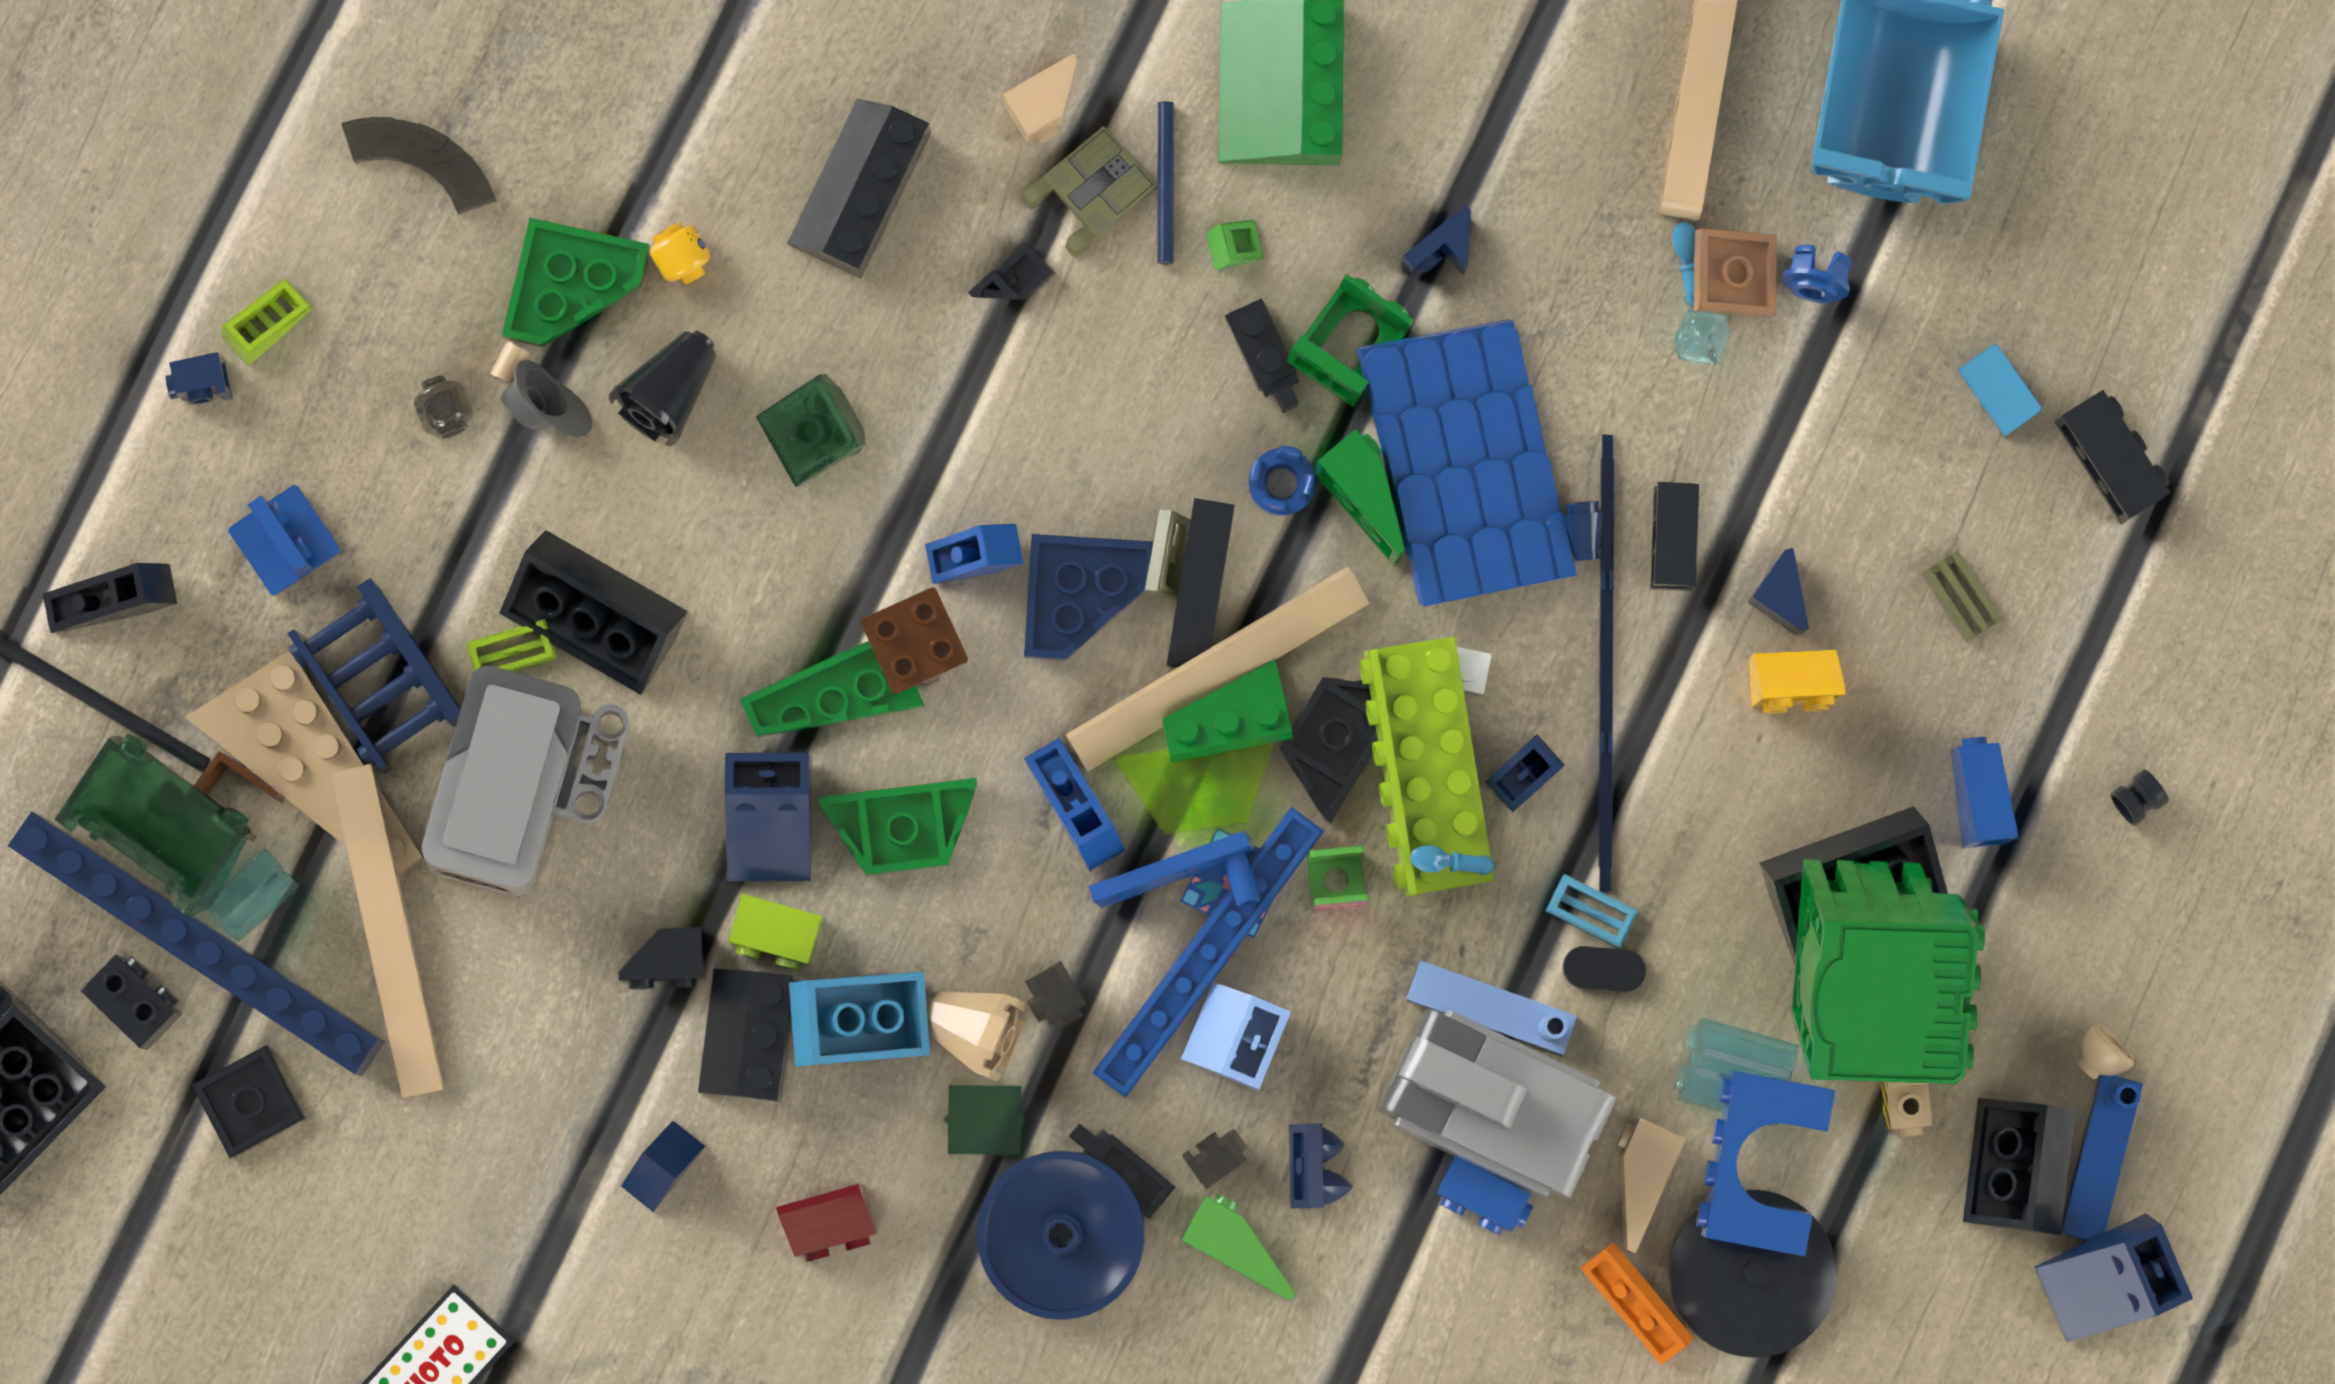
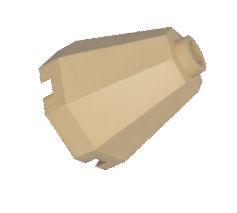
(977, 1028)

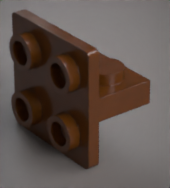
(914, 641)

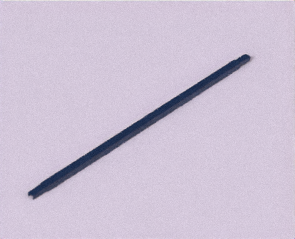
(1606, 665)

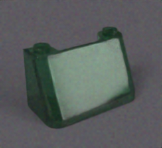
(158, 822)

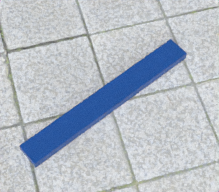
(1206, 955)

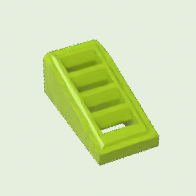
(262, 342)

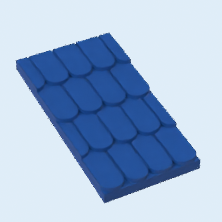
(1466, 462)

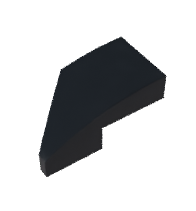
(1016, 277)

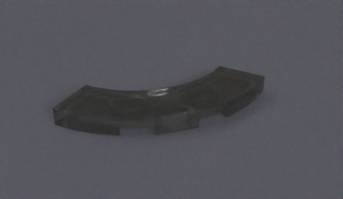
(425, 149)

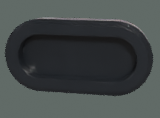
(1603, 969)

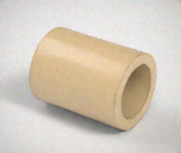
(505, 364)

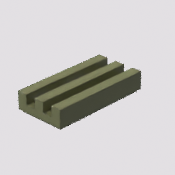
(1167, 554)
(1974, 586)

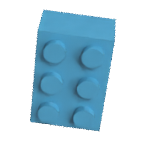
(859, 1018)

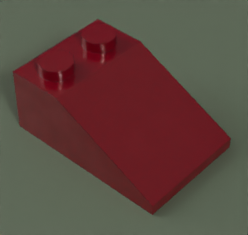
(828, 1221)

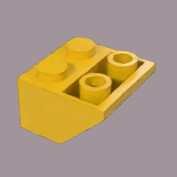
(1795, 679)

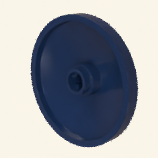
(1061, 1235)

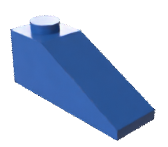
(1075, 804)

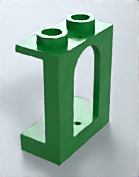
(1350, 297)

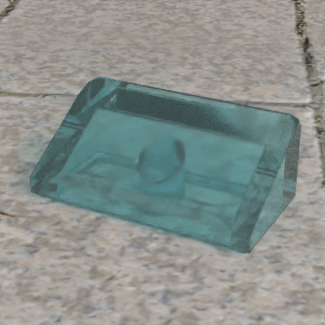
(252, 895)

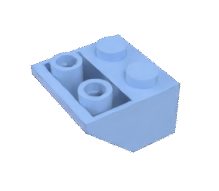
(1236, 1035)

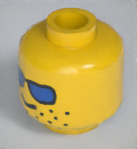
(680, 253)

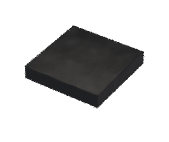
(248, 1102)

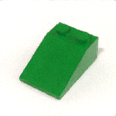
(1360, 486)

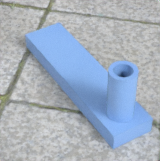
(1492, 1007)

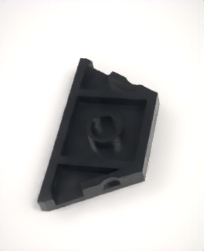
(1331, 742)

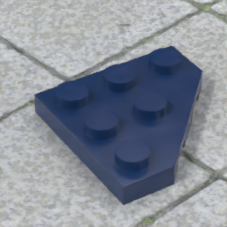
(1079, 589)

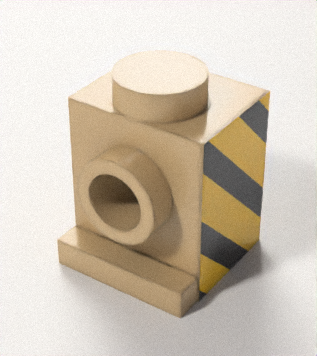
(1894, 1115)

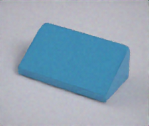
(2000, 389)

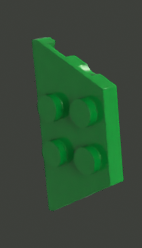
(902, 825)

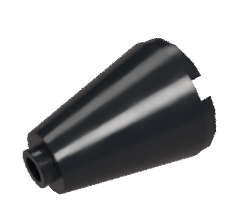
(666, 387)

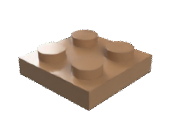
(1735, 273)

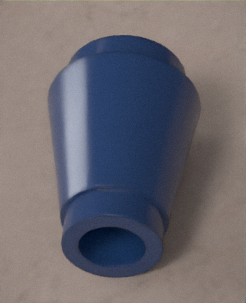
(1584, 529)

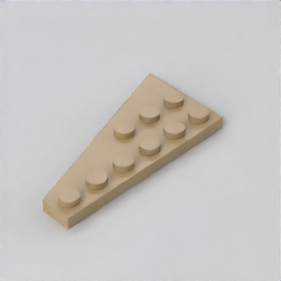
(293, 744)

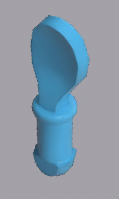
(1684, 246)
(1435, 859)

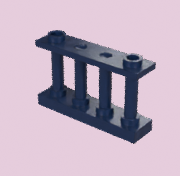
(393, 640)

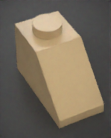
(1042, 101)

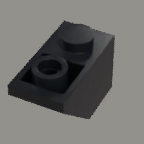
(667, 956)

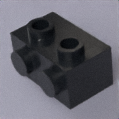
(132, 1000)

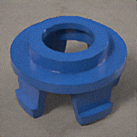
(1817, 284)
(1282, 458)

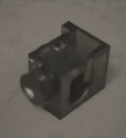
(1216, 1157)

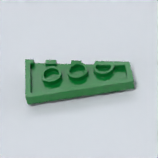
(826, 694)

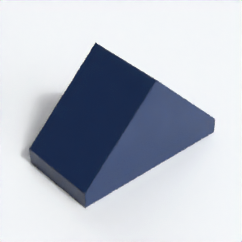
(1781, 594)
(1525, 773)
(662, 1165)

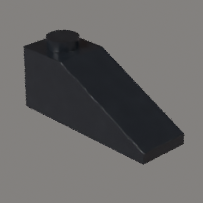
(110, 597)

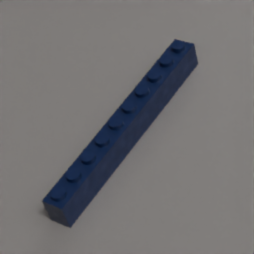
(196, 944)

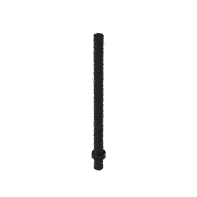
(102, 704)

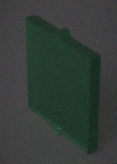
(984, 1120)

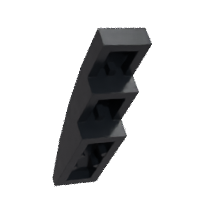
(1200, 580)

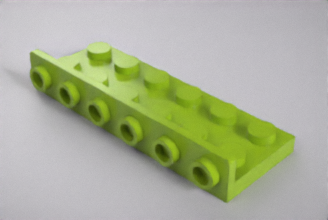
(1425, 759)

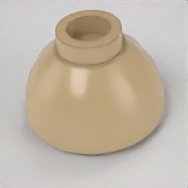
(2104, 1053)

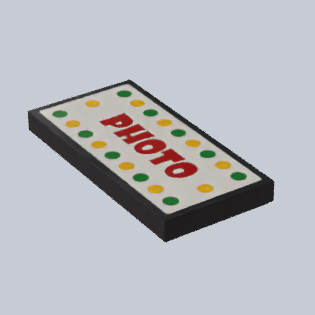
(447, 1346)

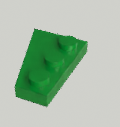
(1231, 718)

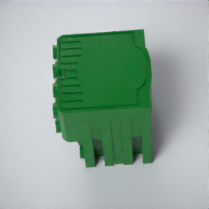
(1884, 976)

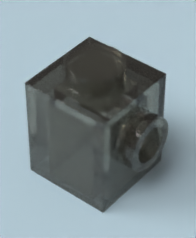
(1055, 996)

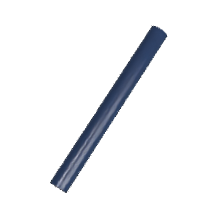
(1165, 189)

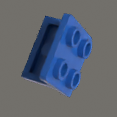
(283, 539)

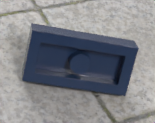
(1309, 1182)

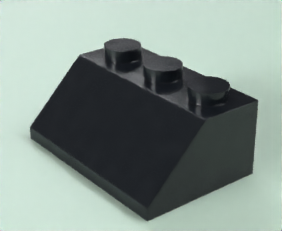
(746, 1035)
(2019, 1166)

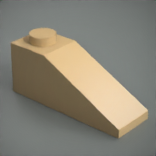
(1644, 1170)

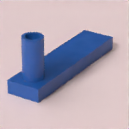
(1228, 851)
(2101, 1157)

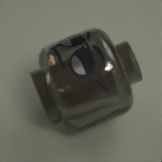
(443, 407)

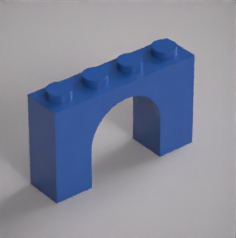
(1751, 1104)

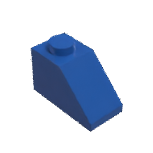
(974, 553)

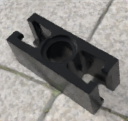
(1674, 536)

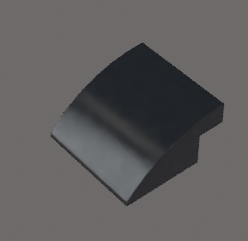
(39, 1086)

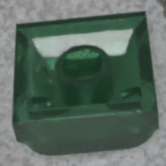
(812, 429)

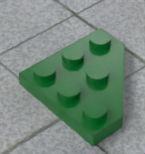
(567, 279)

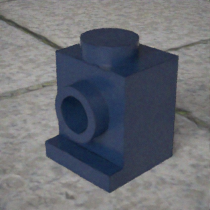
(199, 379)

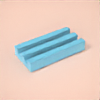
(1583, 925)

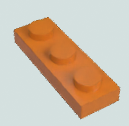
(1637, 1303)

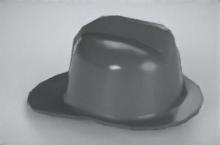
(544, 402)

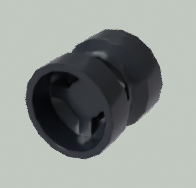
(2139, 797)

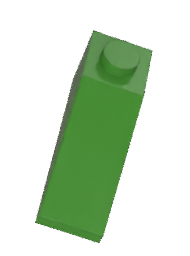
(1230, 1240)

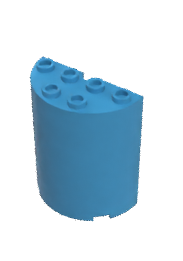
(1907, 98)

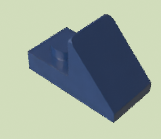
(1449, 237)

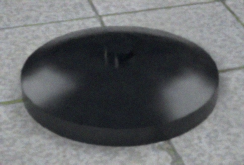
(1751, 1296)

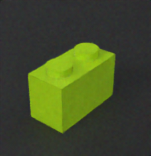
(776, 931)

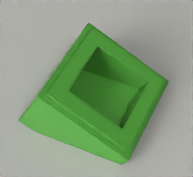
(1234, 244)

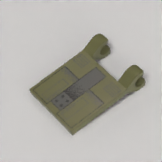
(1096, 184)

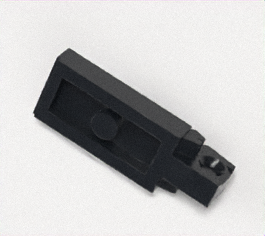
(1264, 353)
(1144, 1180)

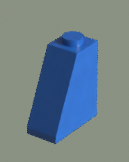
(1982, 794)

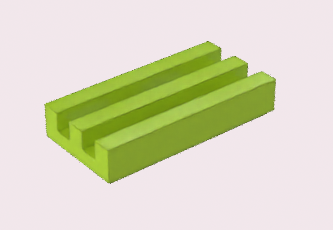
(548, 656)

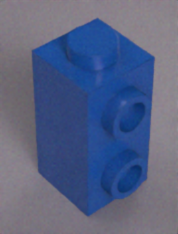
(1485, 1195)

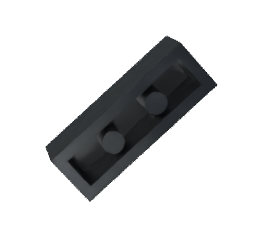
(2113, 456)

